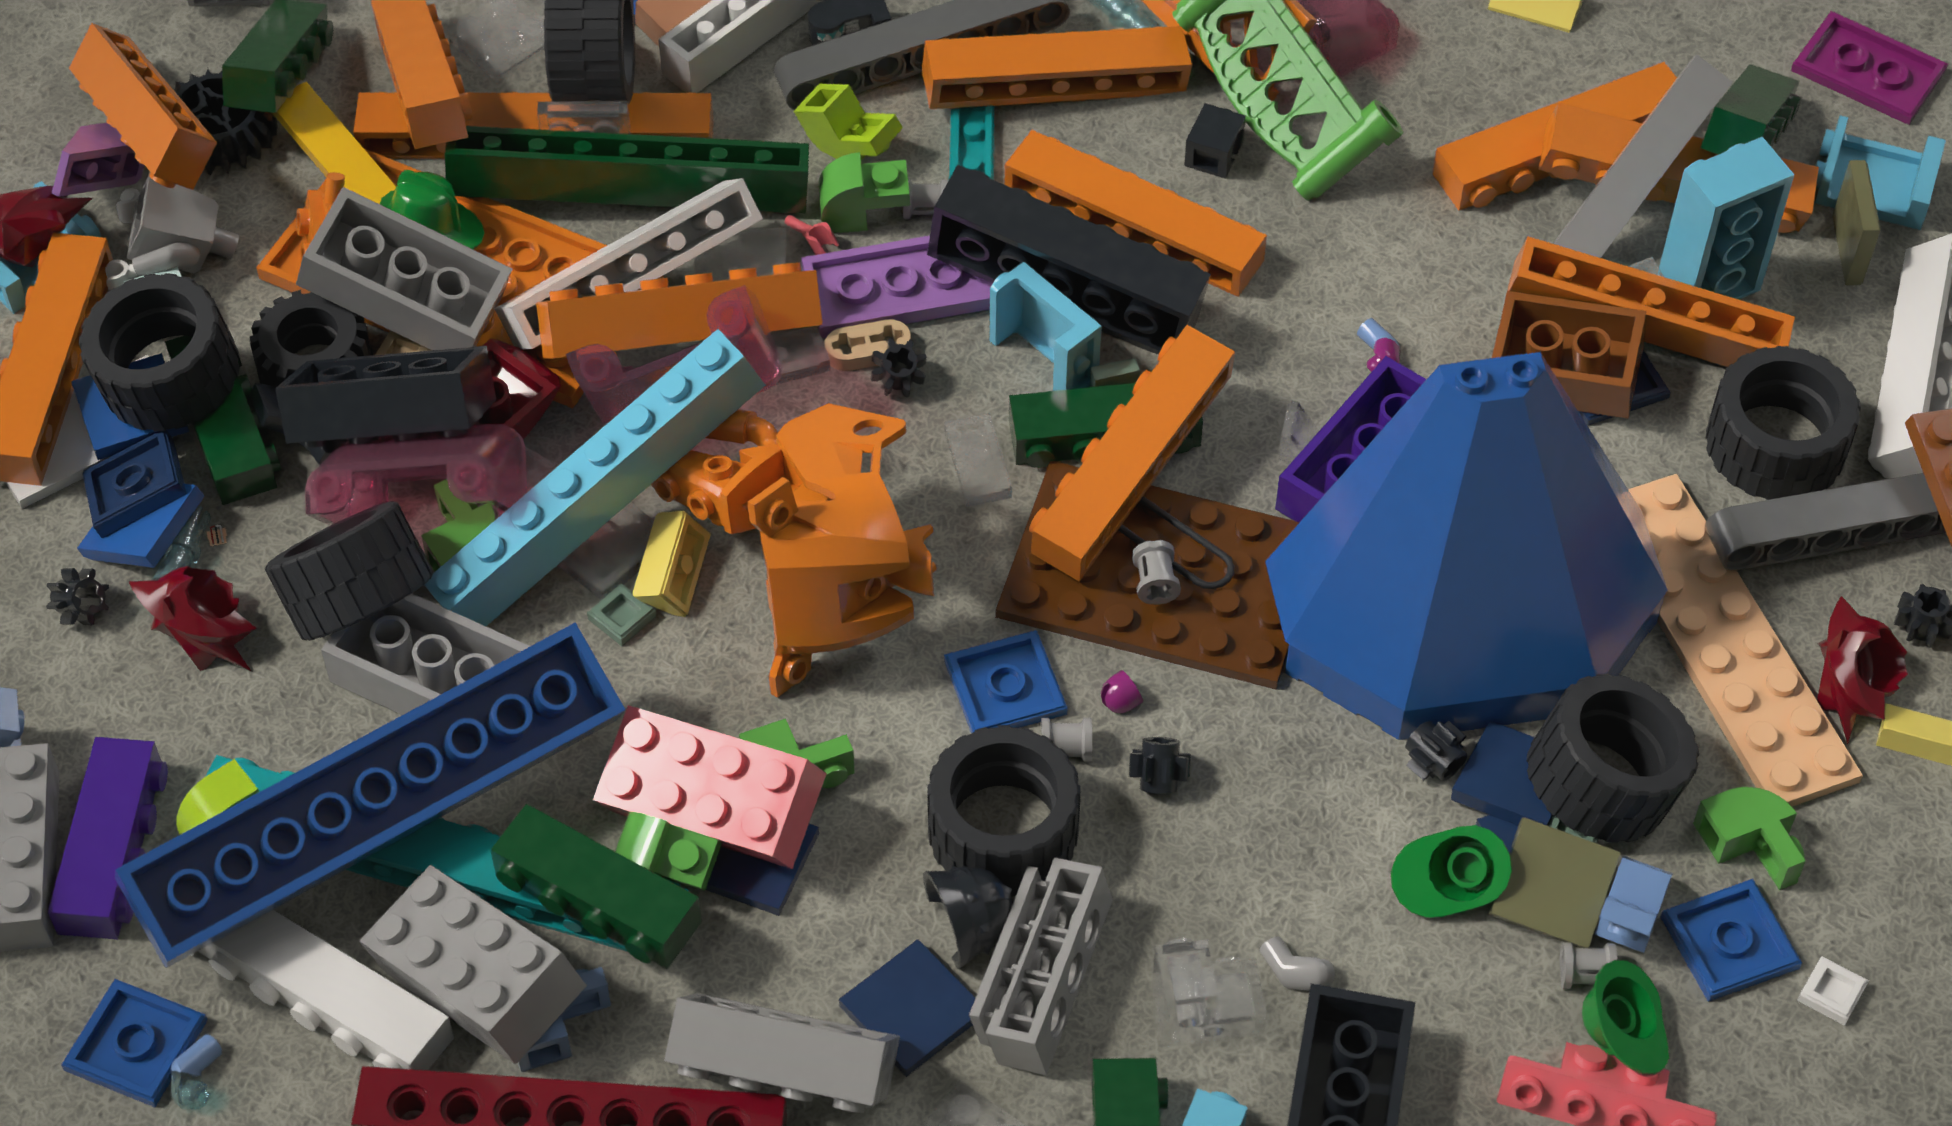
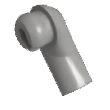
(1296, 971)

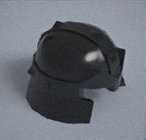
(975, 907)

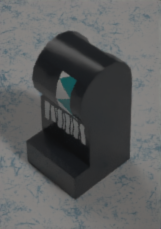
(842, 17)

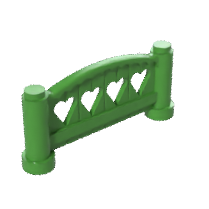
(1347, 131)

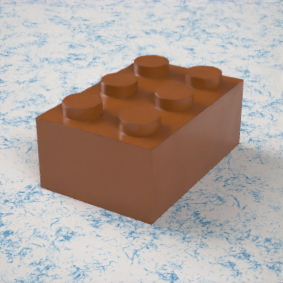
(1586, 344)

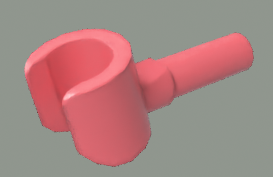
(815, 235)

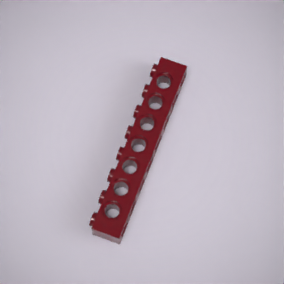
(496, 1099)

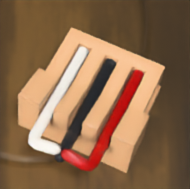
(216, 534)

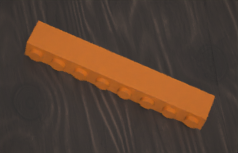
(383, 128)

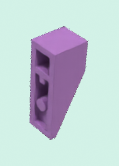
(95, 162)

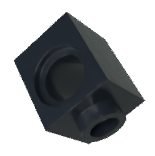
(1214, 140)

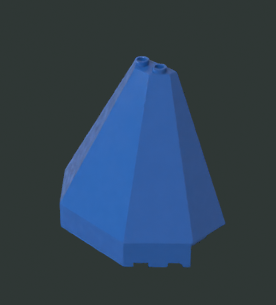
(1469, 559)

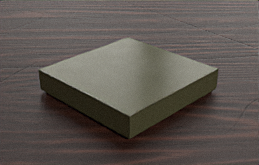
(1856, 222)
(1556, 883)

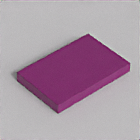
(1869, 67)

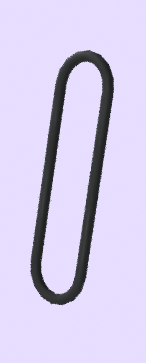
(1207, 585)

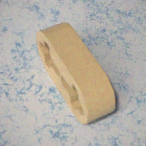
(863, 340)

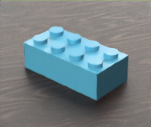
(1727, 220)

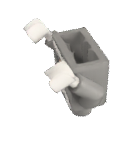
(168, 232)

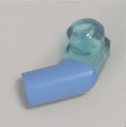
(186, 1070)

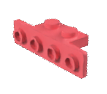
(1595, 1091)

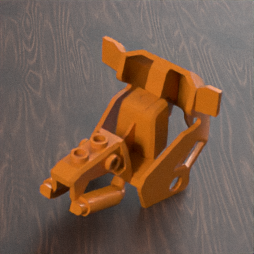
(822, 525)

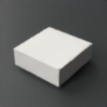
(1833, 990)

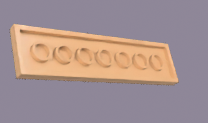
(1739, 658)

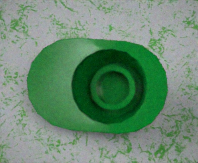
(432, 203)
(1451, 871)
(1627, 1017)

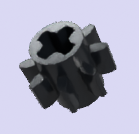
(894, 354)
(72, 607)
(1925, 614)
(1436, 750)
(1159, 765)

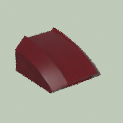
(521, 388)

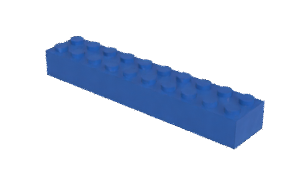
(368, 795)

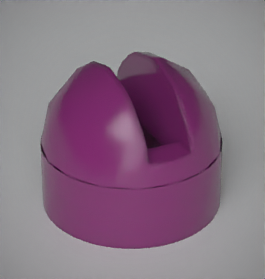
(1120, 693)

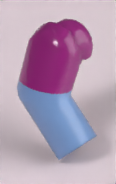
(1380, 341)

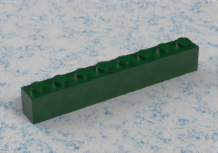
(623, 167)

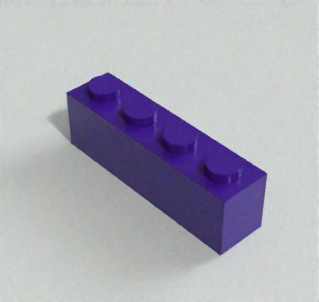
(105, 834)

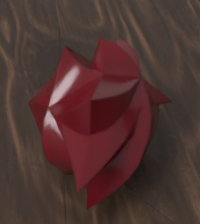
(29, 221)
(196, 612)
(1859, 666)

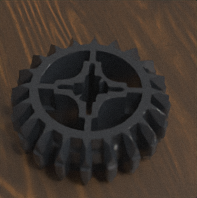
(236, 130)

